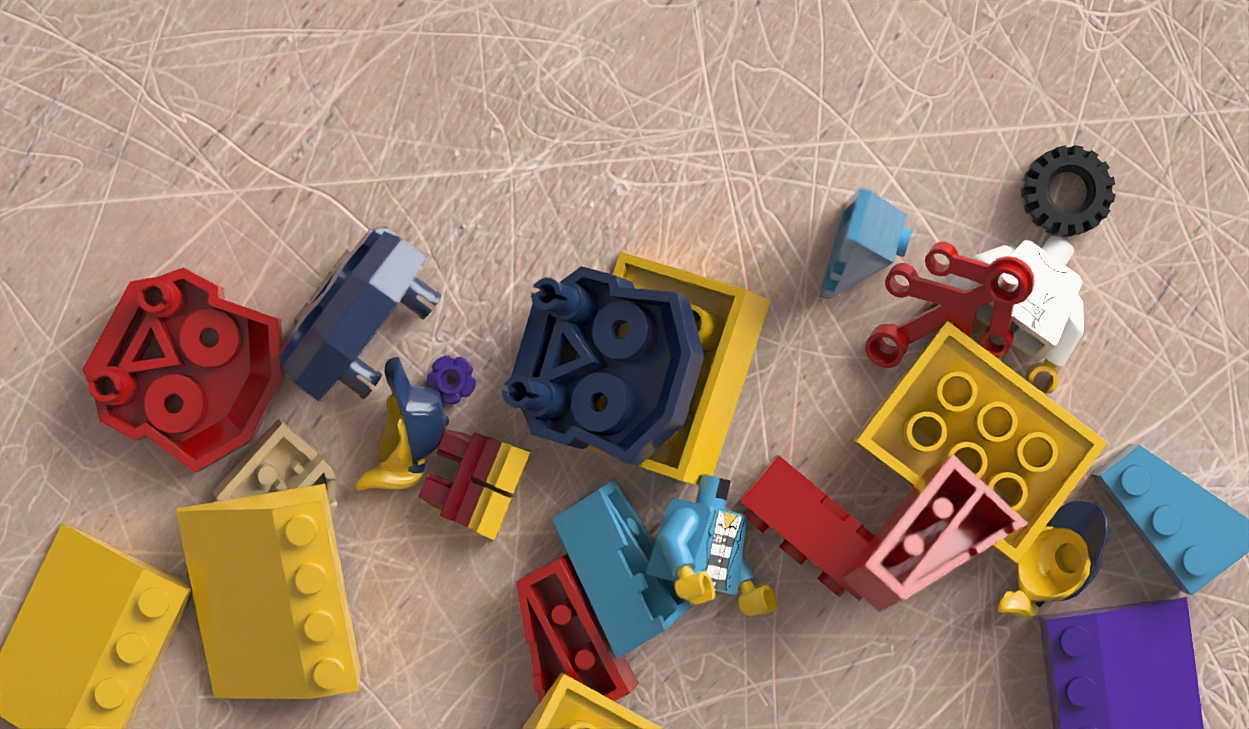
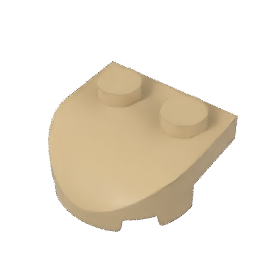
(278, 463)

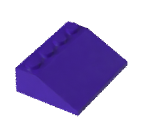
(1122, 667)

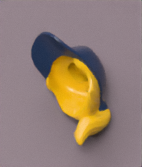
(410, 435)
(1060, 559)

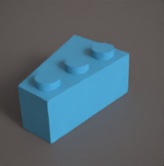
(1174, 517)
(611, 559)

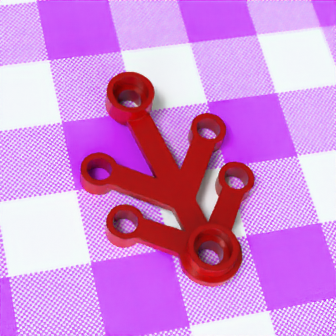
(954, 303)

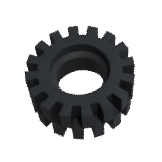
(1097, 182)

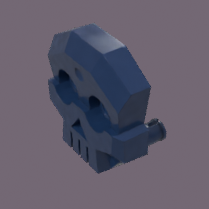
(351, 311)
(644, 375)

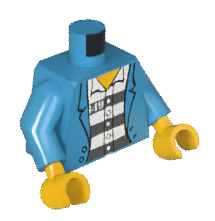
(703, 551)

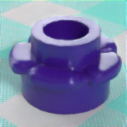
(460, 369)

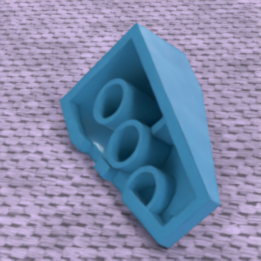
(865, 242)

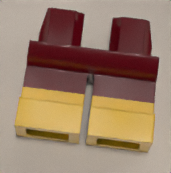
(467, 500)

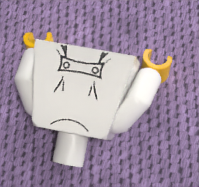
(1052, 316)

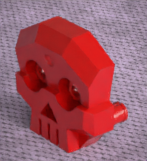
(221, 386)

